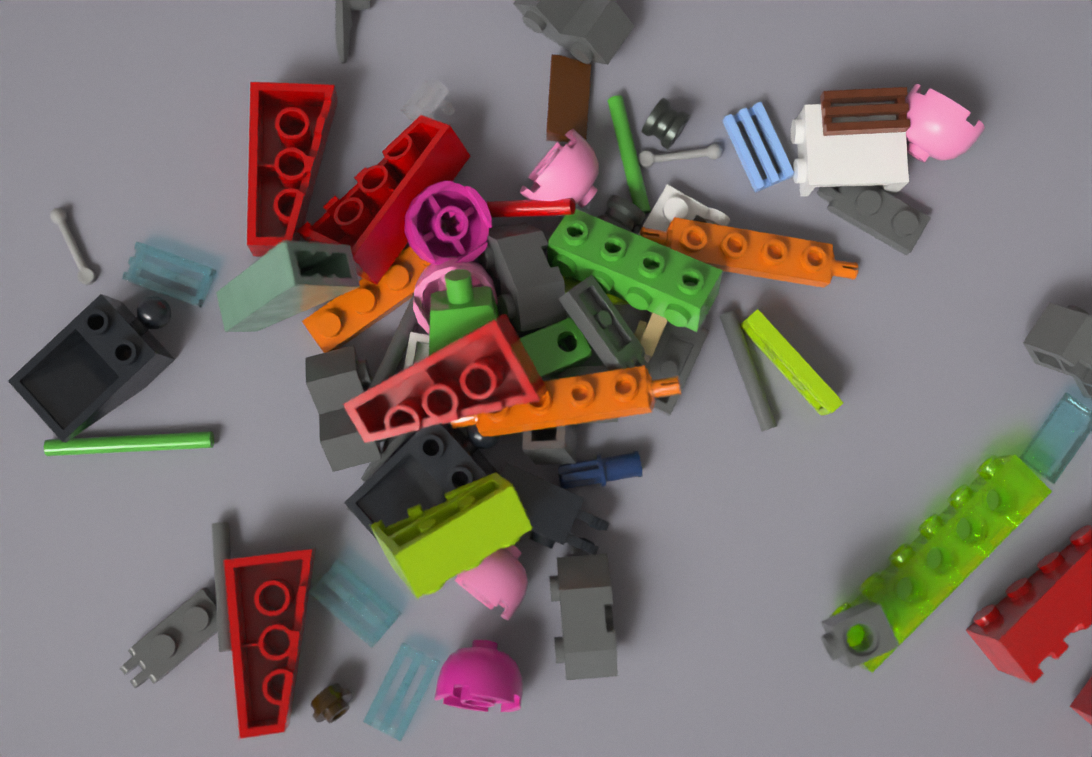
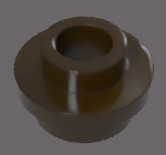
(331, 703)

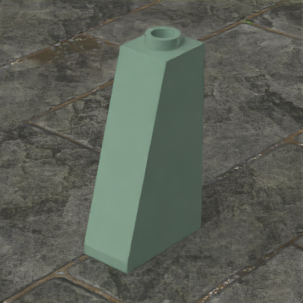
(285, 284)

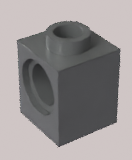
(877, 634)

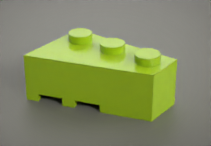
(453, 535)

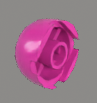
(448, 222)
(480, 679)

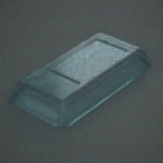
(1058, 438)

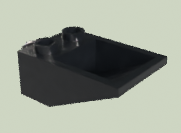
(83, 367)
(421, 474)

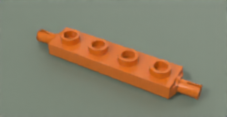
(754, 252)
(578, 401)

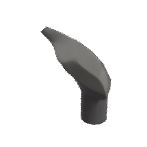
(344, 23)
(389, 448)

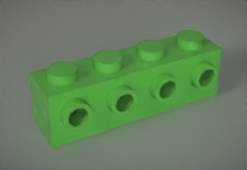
(635, 269)

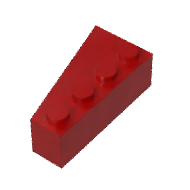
(285, 154)
(375, 209)
(461, 380)
(1039, 611)
(266, 633)

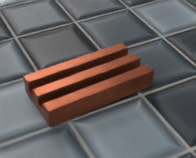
(894, 94)

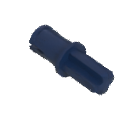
(600, 470)

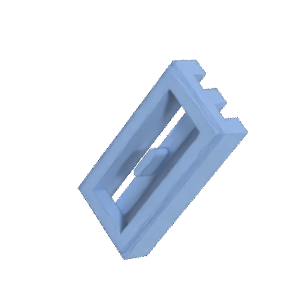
(773, 143)

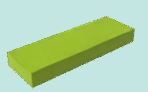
(791, 363)

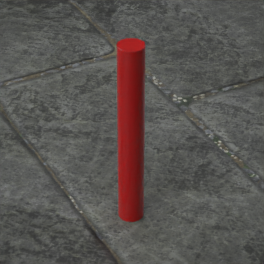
(527, 208)

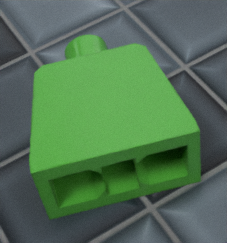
(459, 309)
(546, 354)

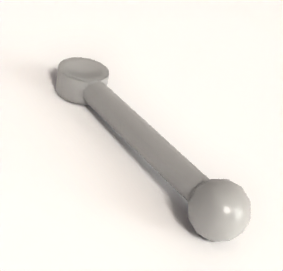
(647, 159)
(85, 274)

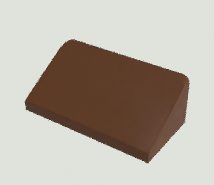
(567, 98)

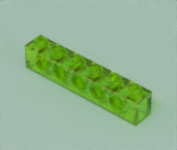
(1018, 497)

